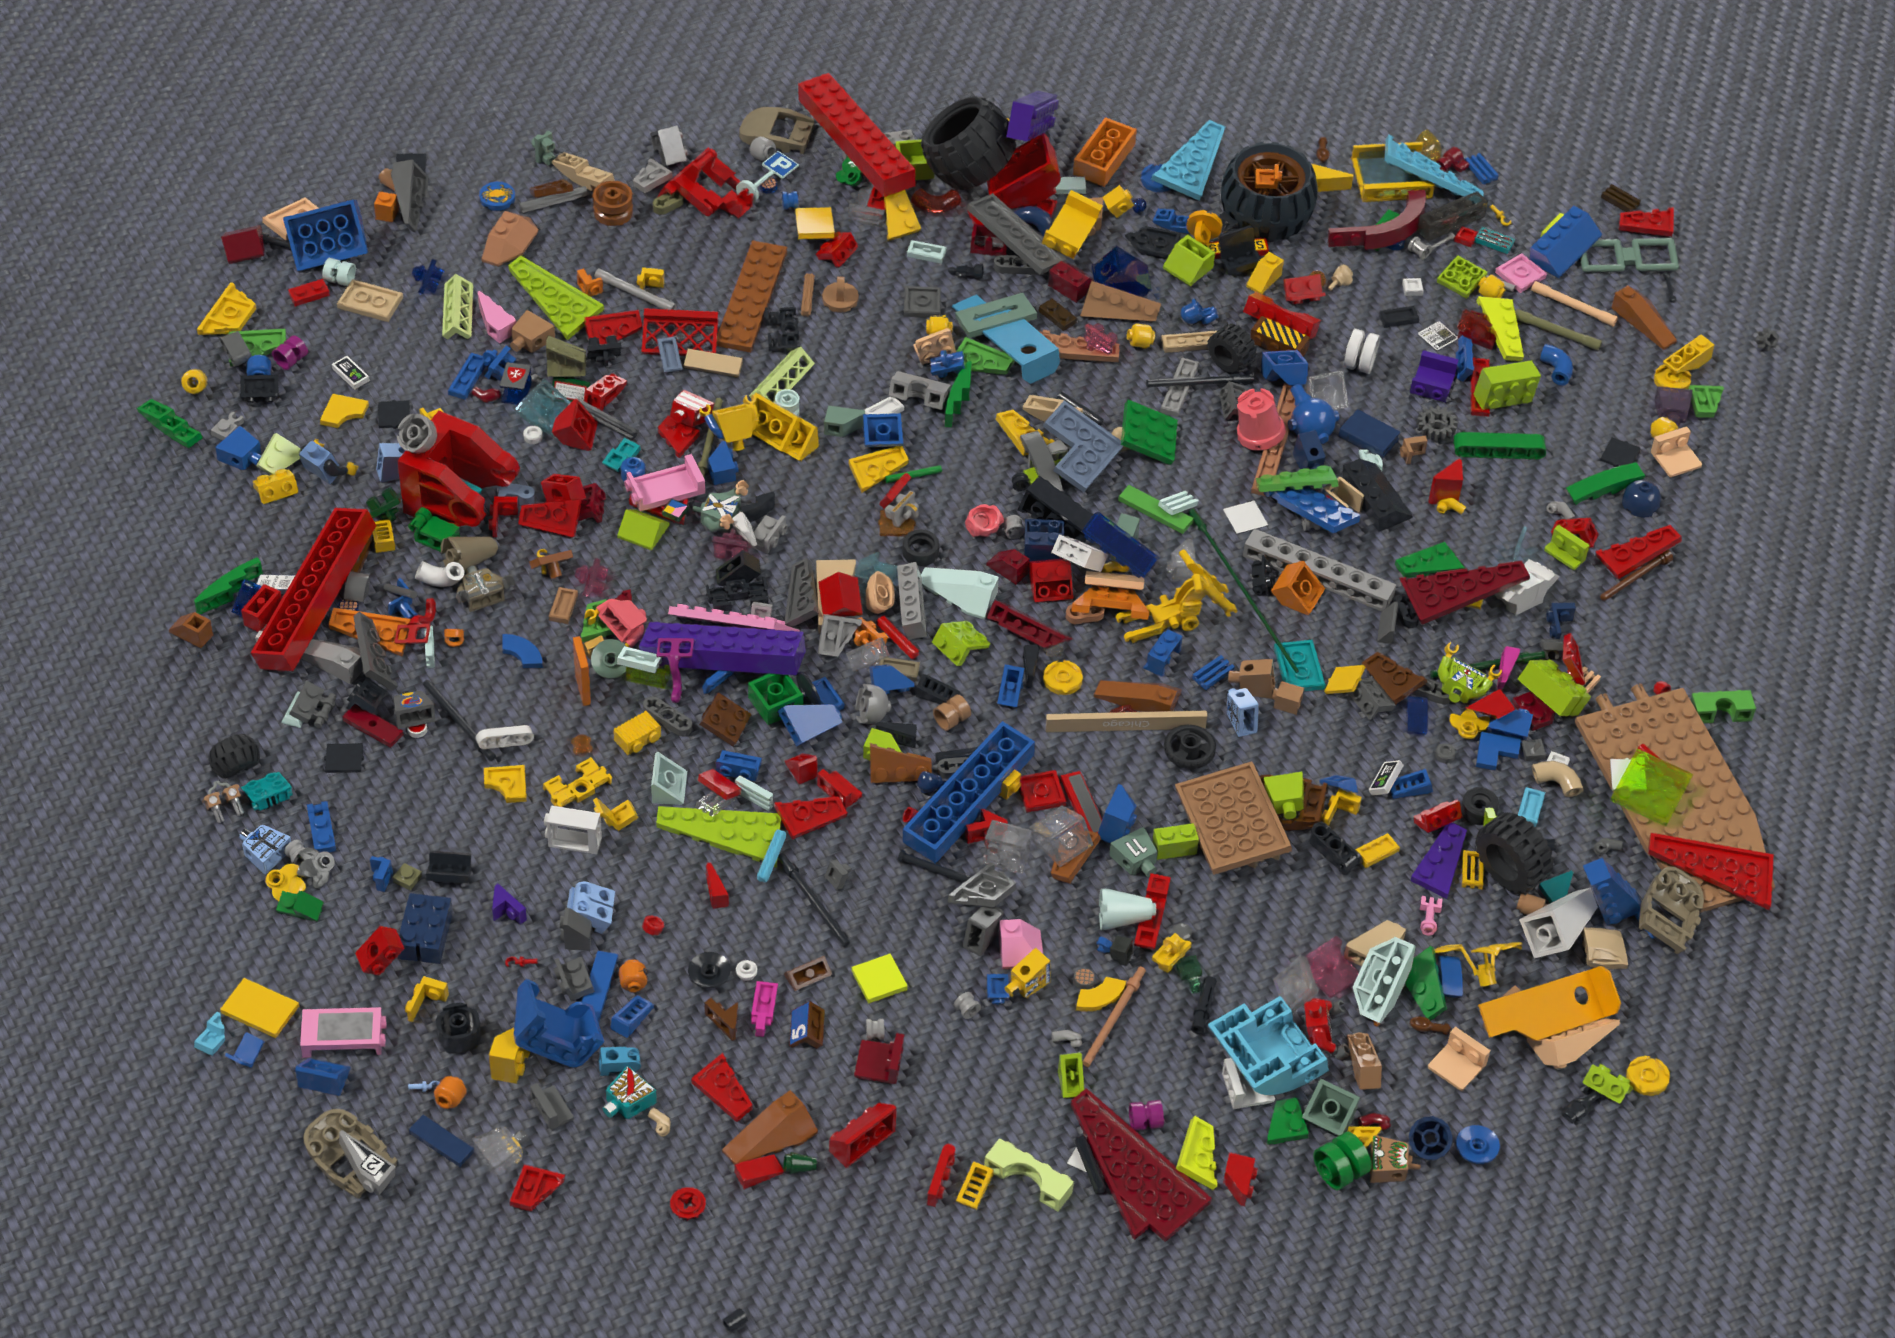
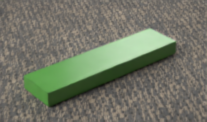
(1149, 506)

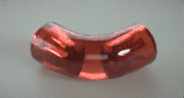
(936, 203)

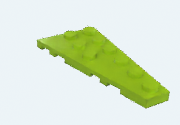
(555, 297)

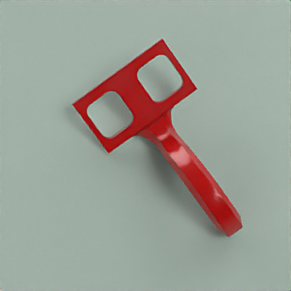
(416, 623)

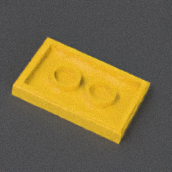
(814, 223)
(259, 1007)

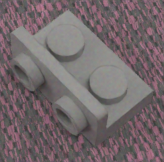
(768, 533)

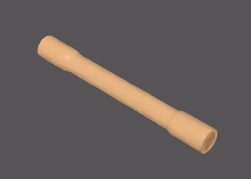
(1602, 316)

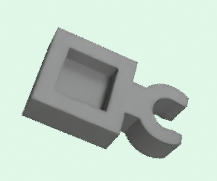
(226, 427)

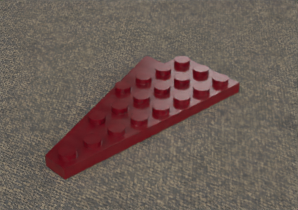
(1138, 1175)

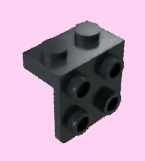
(1238, 250)

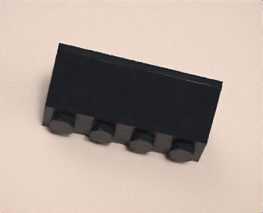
(1380, 499)

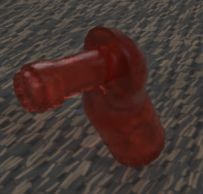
(1125, 708)

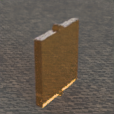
(888, 529)

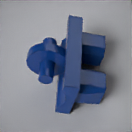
(495, 361)
(947, 363)

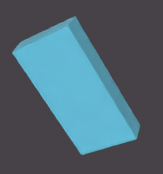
(1531, 805)

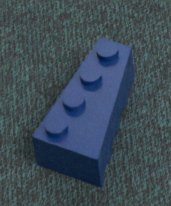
(1613, 894)

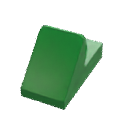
(300, 905)

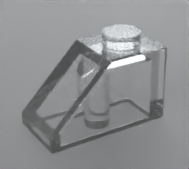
(1177, 566)

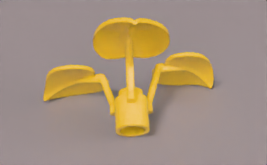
(1485, 971)

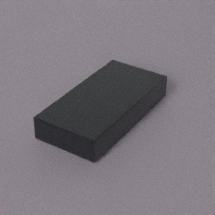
(1399, 316)

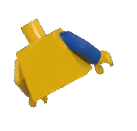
(734, 422)

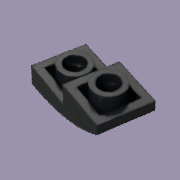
(763, 505)

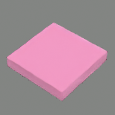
(1521, 272)

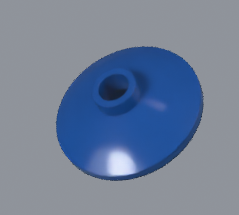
(1478, 1137)

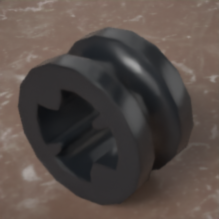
(1020, 481)

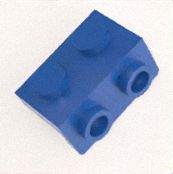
(738, 764)

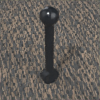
(1672, 298)

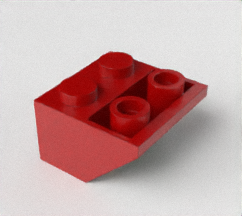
(1051, 580)

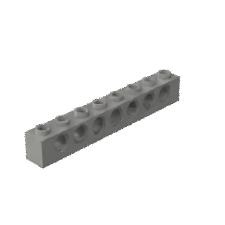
(1332, 574)

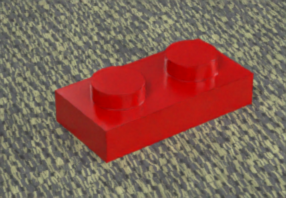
(308, 292)

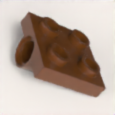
(725, 719)

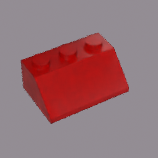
(863, 1133)

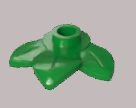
(849, 174)

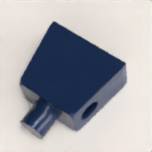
(1308, 451)

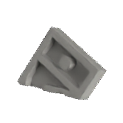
(652, 176)

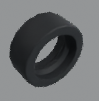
(921, 536)

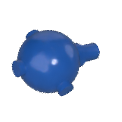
(1312, 415)

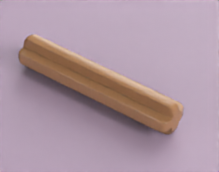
(807, 294)

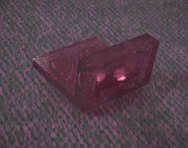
(1330, 968)

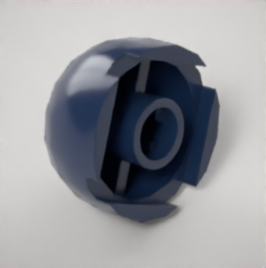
(1642, 498)
(1430, 1138)

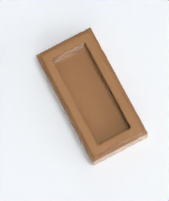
(563, 605)

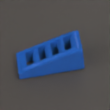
(1418, 789)
(626, 1027)

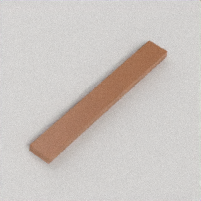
(1271, 457)

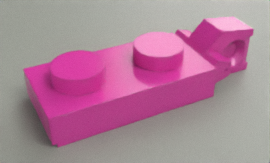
(763, 1006)

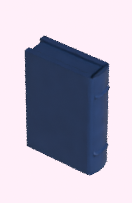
(1369, 433)

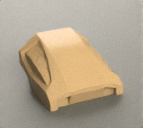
(1604, 948)

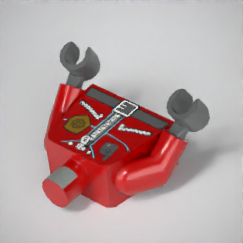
(1319, 1025)

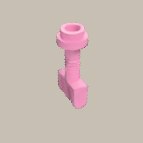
(1428, 926)

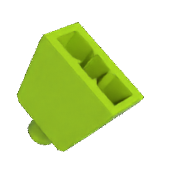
(1286, 793)

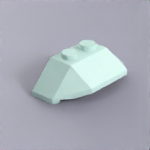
(1383, 977)

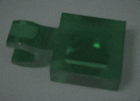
(1190, 969)

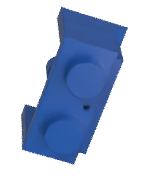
(1161, 651)

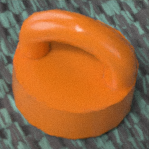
(453, 633)

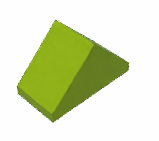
(1071, 1074)

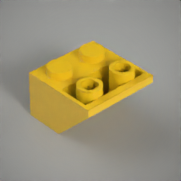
(507, 1058)

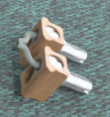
(231, 795)

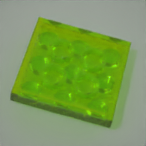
(1651, 787)

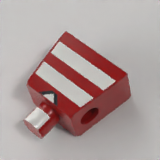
(686, 409)

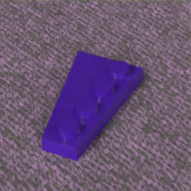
(1440, 862)

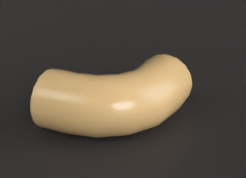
(1559, 773)

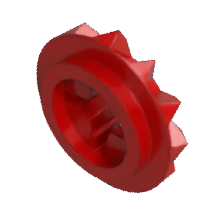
(685, 1195)

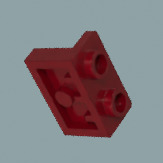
(593, 503)
(1542, 713)

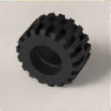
(1232, 348)

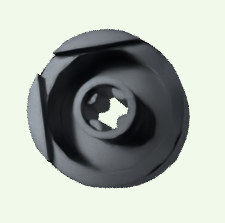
(458, 1028)

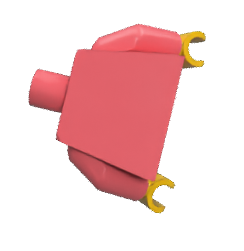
(622, 619)

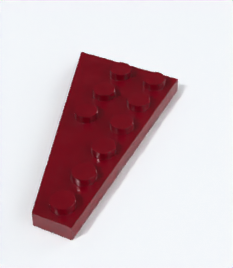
(1456, 589)

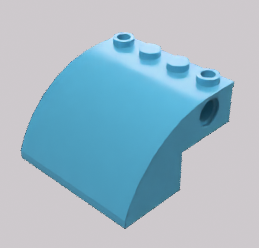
(1269, 1047)

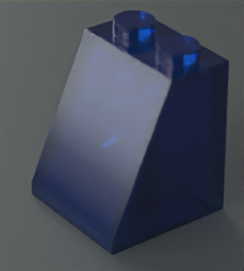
(1122, 272)

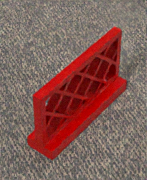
(677, 318)

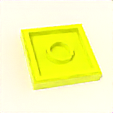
(879, 978)

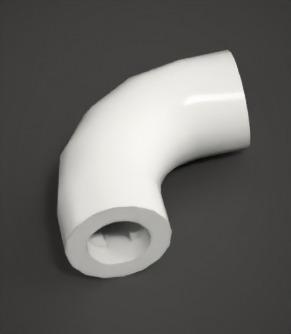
(440, 576)

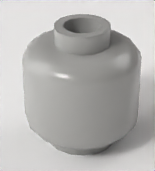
(762, 148)

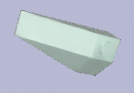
(967, 589)

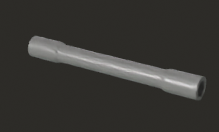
(610, 279)

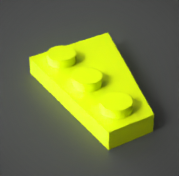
(1197, 1153)

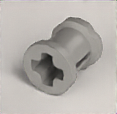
(1419, 248)

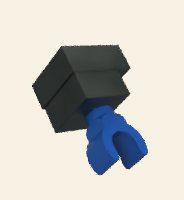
(1120, 949)

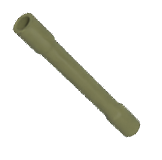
(1585, 340)

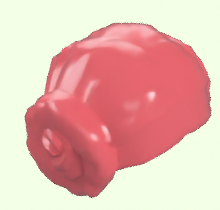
(983, 520)

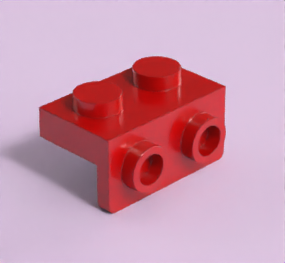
(838, 248)

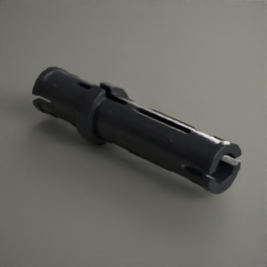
(1202, 1011)

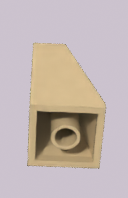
(826, 568)

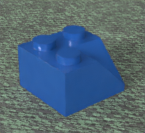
(1284, 365)
(1118, 816)

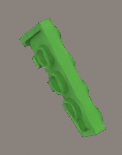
(1297, 480)

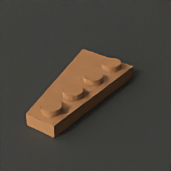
(1114, 303)

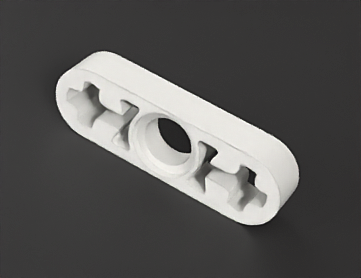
(492, 737)

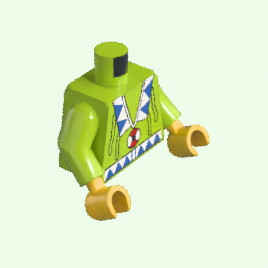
(1461, 680)

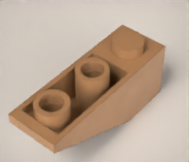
(1364, 1061)

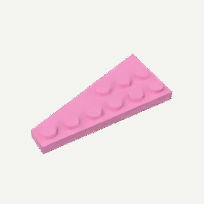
(733, 619)

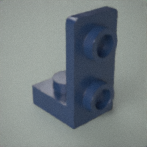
(1559, 612)

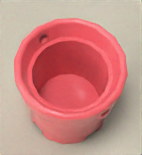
(1259, 420)

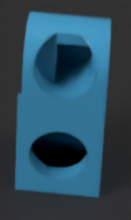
(617, 1058)

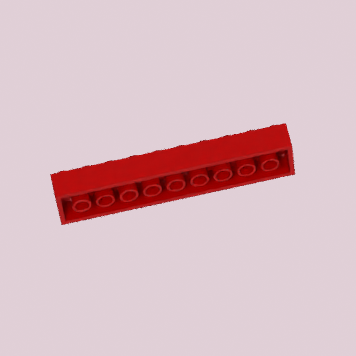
(856, 135)
(313, 589)

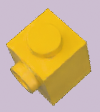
(1118, 201)

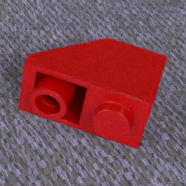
(1238, 1175)

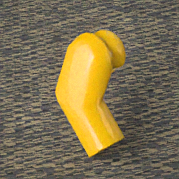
(1450, 503)

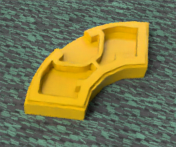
(1101, 996)

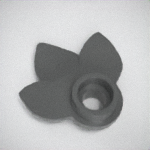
(313, 866)

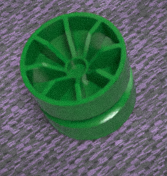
(1342, 1160)

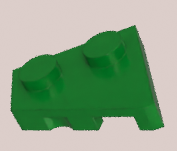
(1287, 1122)

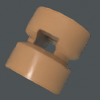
(952, 712)

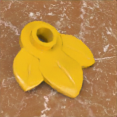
(1469, 724)
(288, 881)

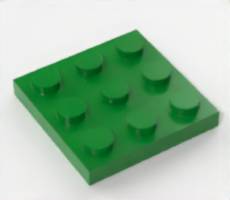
(1149, 432)

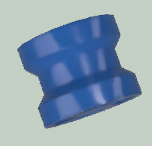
(790, 200)

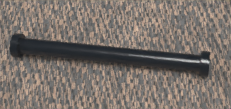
(903, 856)

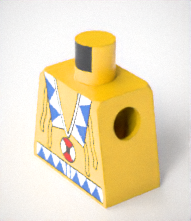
(1029, 974)

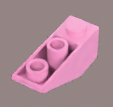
(496, 320)

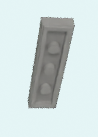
(1177, 394)

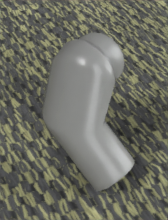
(1560, 508)
(1066, 1035)

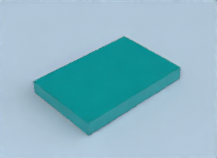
(1306, 660)

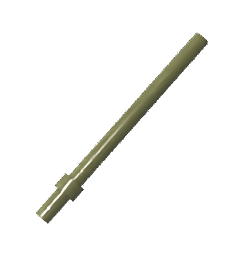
(703, 464)

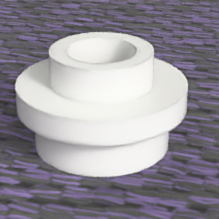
(746, 975)

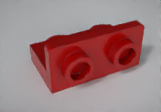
(1303, 288)
(1438, 816)

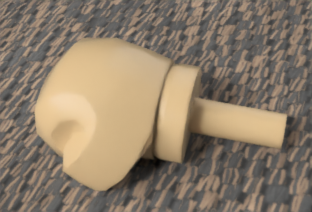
(1341, 276)

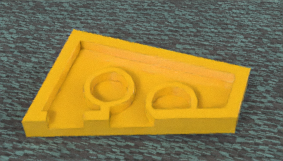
(900, 216)
(1016, 425)
(875, 466)

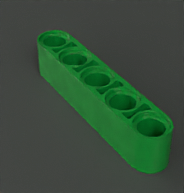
(1499, 445)

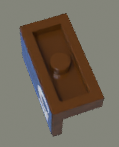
(807, 1025)

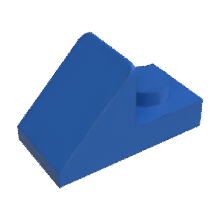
(1011, 685)

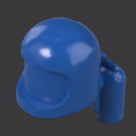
(1194, 312)

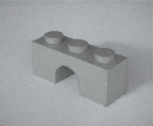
(908, 385)

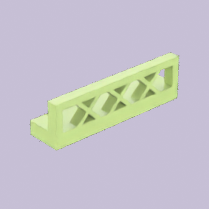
(453, 304)
(781, 370)

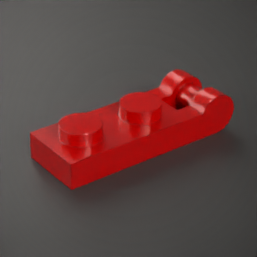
(941, 1174)

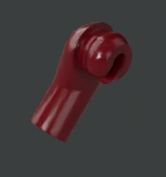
(1375, 1118)

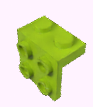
(958, 639)

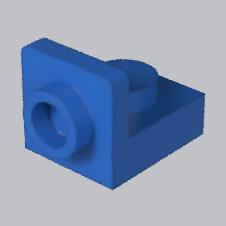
(382, 872)

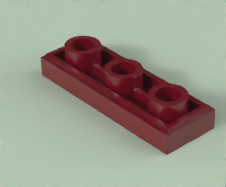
(372, 725)

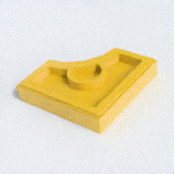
(341, 409)
(508, 781)

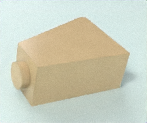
(1358, 948)

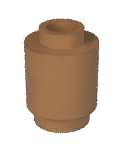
(1529, 903)

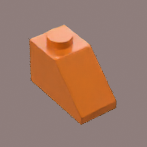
(386, 206)

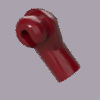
(487, 395)

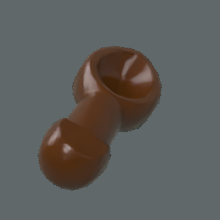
(1322, 153)
(1423, 1024)

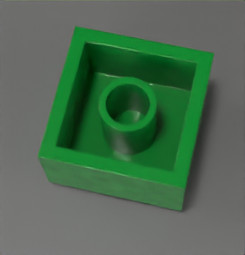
(773, 693)

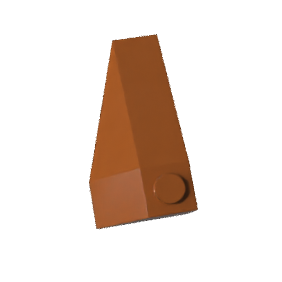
(1643, 316)
(777, 1127)

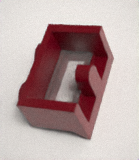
(986, 242)

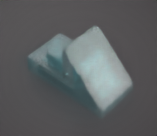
(871, 564)

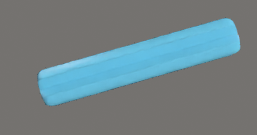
(771, 856)

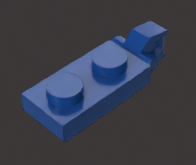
(1464, 354)

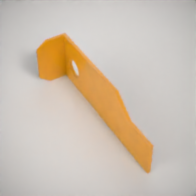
(1553, 1006)

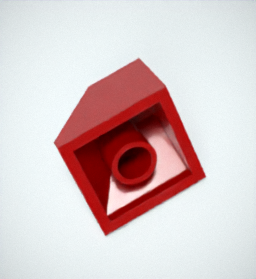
(575, 426)

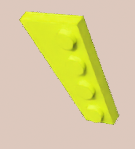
(1504, 326)

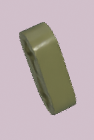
(667, 203)

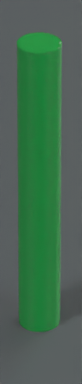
(915, 473)

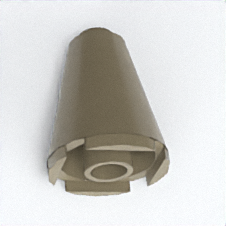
(468, 550)

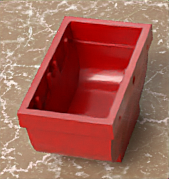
(1028, 175)

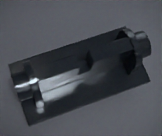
(1262, 570)

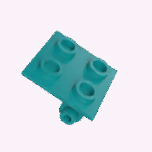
(270, 786)

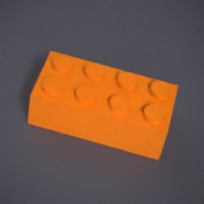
(1104, 152)

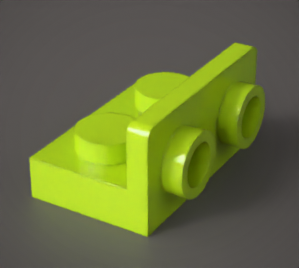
(1567, 548)

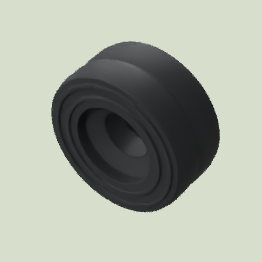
(1475, 796)

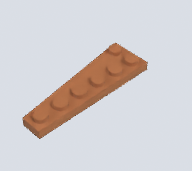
(1075, 348)

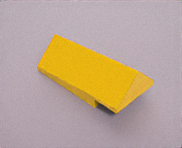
(784, 429)

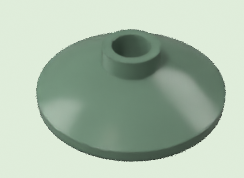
(601, 655)

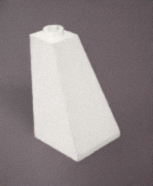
(1559, 923)

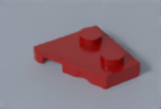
(534, 1187)

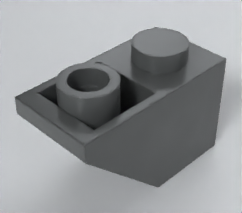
(575, 931)

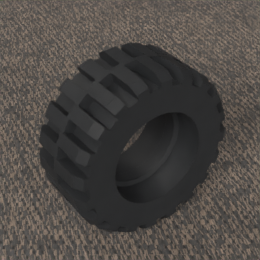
(1514, 852)

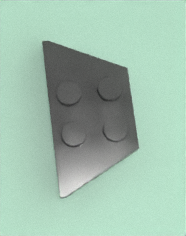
(984, 888)

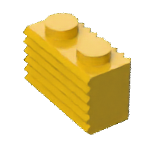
(637, 733)

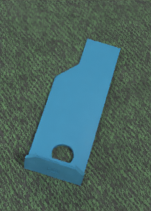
(1014, 337)

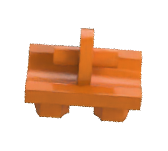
(867, 633)

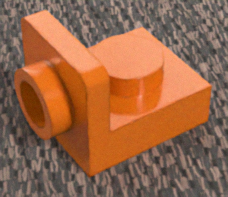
(587, 285)

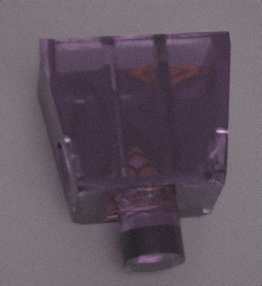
(1673, 403)

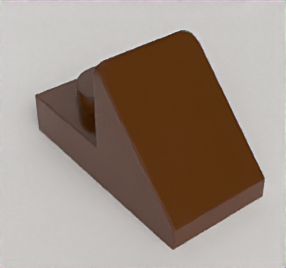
(724, 1020)

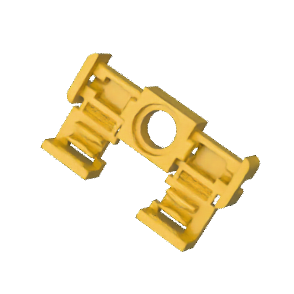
(566, 795)

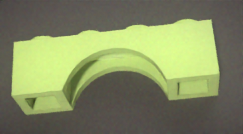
(1008, 1161)

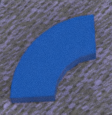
(523, 650)

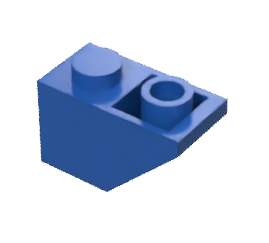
(721, 465)
(889, 678)

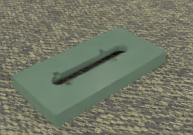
(975, 327)

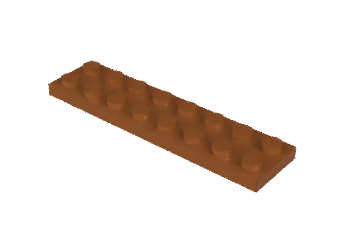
(751, 296)

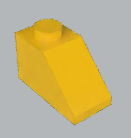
(1265, 273)

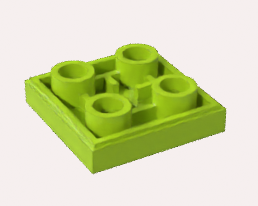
(1461, 276)

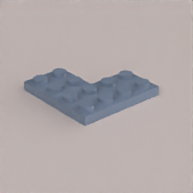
(1091, 446)

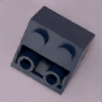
(1041, 537)

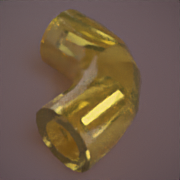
(1431, 145)

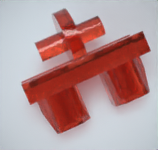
(1476, 323)

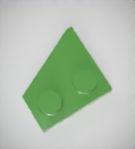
(1705, 399)
(598, 628)

